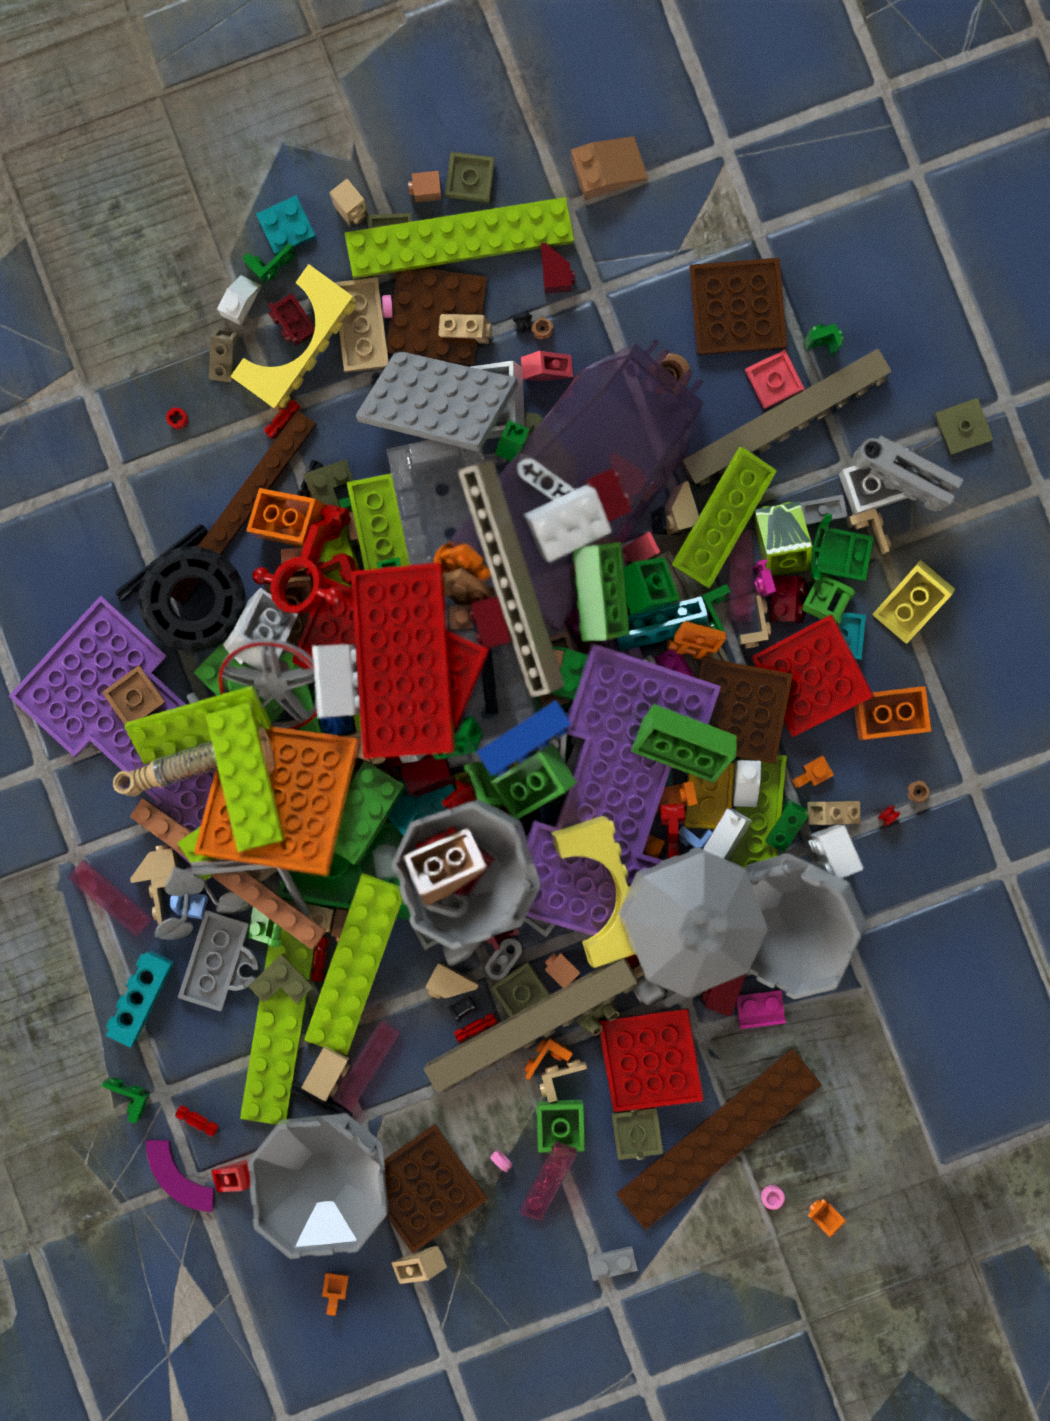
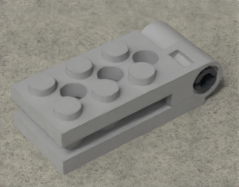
(907, 472)

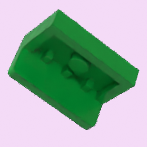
(825, 335)

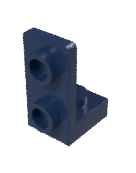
(545, 815)

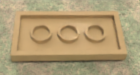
(363, 330)

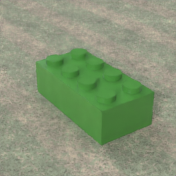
(209, 672)
(365, 811)

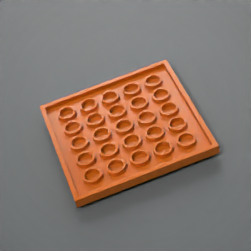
(310, 797)

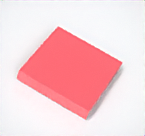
(774, 379)

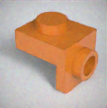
(826, 1217)

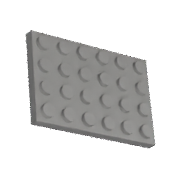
(437, 400)

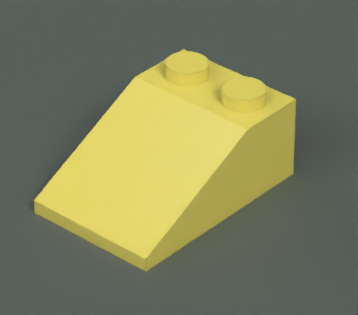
(914, 601)

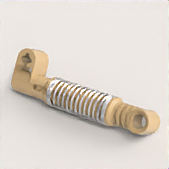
(162, 773)

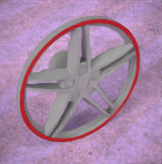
(272, 681)

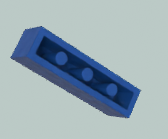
(524, 738)

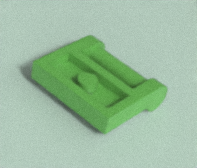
(821, 596)
(492, 796)
(261, 929)

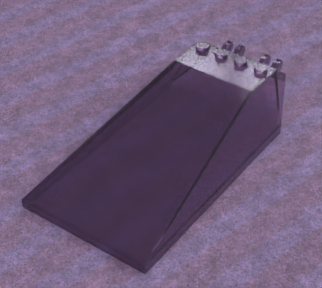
(614, 416)

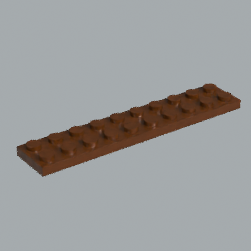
(718, 1139)

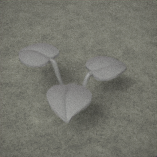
(184, 882)

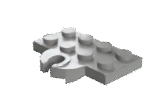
(217, 961)

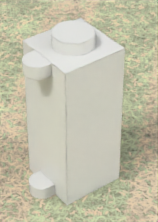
(728, 834)

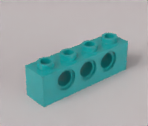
(662, 623)
(129, 1033)

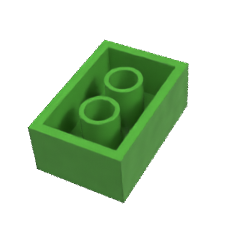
(533, 782)

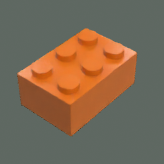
(283, 517)
(893, 714)

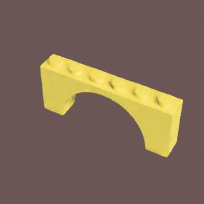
(330, 307)
(596, 841)

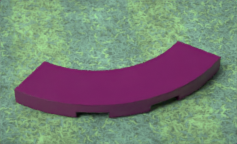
(173, 1181)

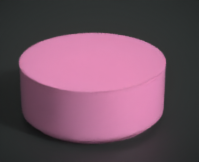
(387, 306)
(501, 1161)
(772, 1197)

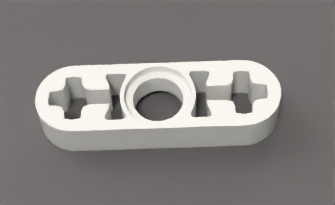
(537, 485)

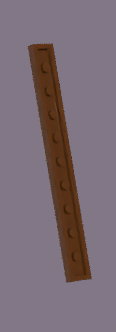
(243, 502)

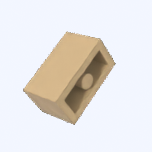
(349, 203)
(325, 1073)

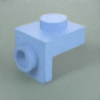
(688, 838)
(196, 905)

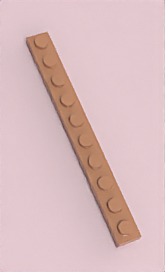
(239, 882)

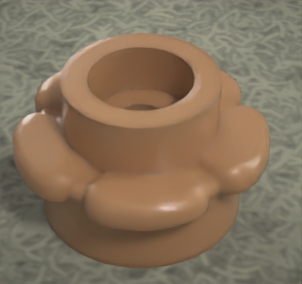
(542, 322)
(924, 791)

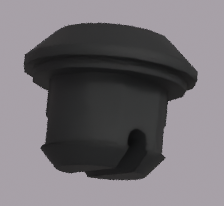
(523, 320)

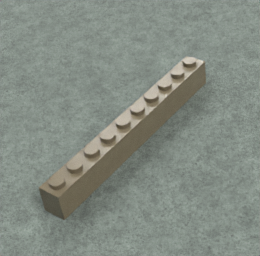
(788, 416)
(511, 578)
(530, 1023)

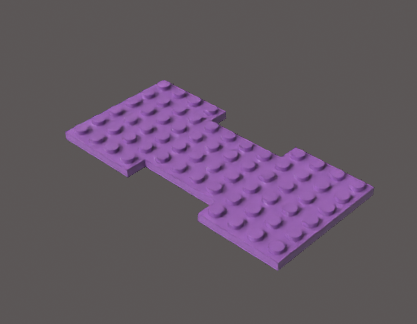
(69, 701)
(610, 782)

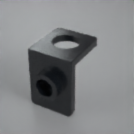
(658, 520)

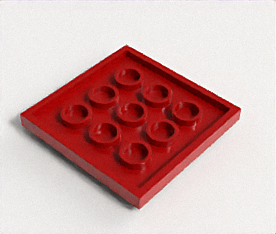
(823, 671)
(651, 1060)

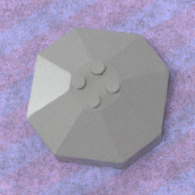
(500, 896)
(693, 921)
(809, 925)
(318, 1185)

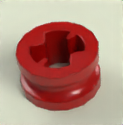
(173, 413)
(888, 815)

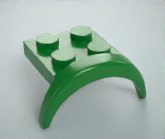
(840, 552)

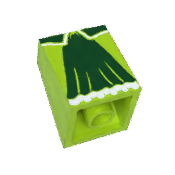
(783, 538)

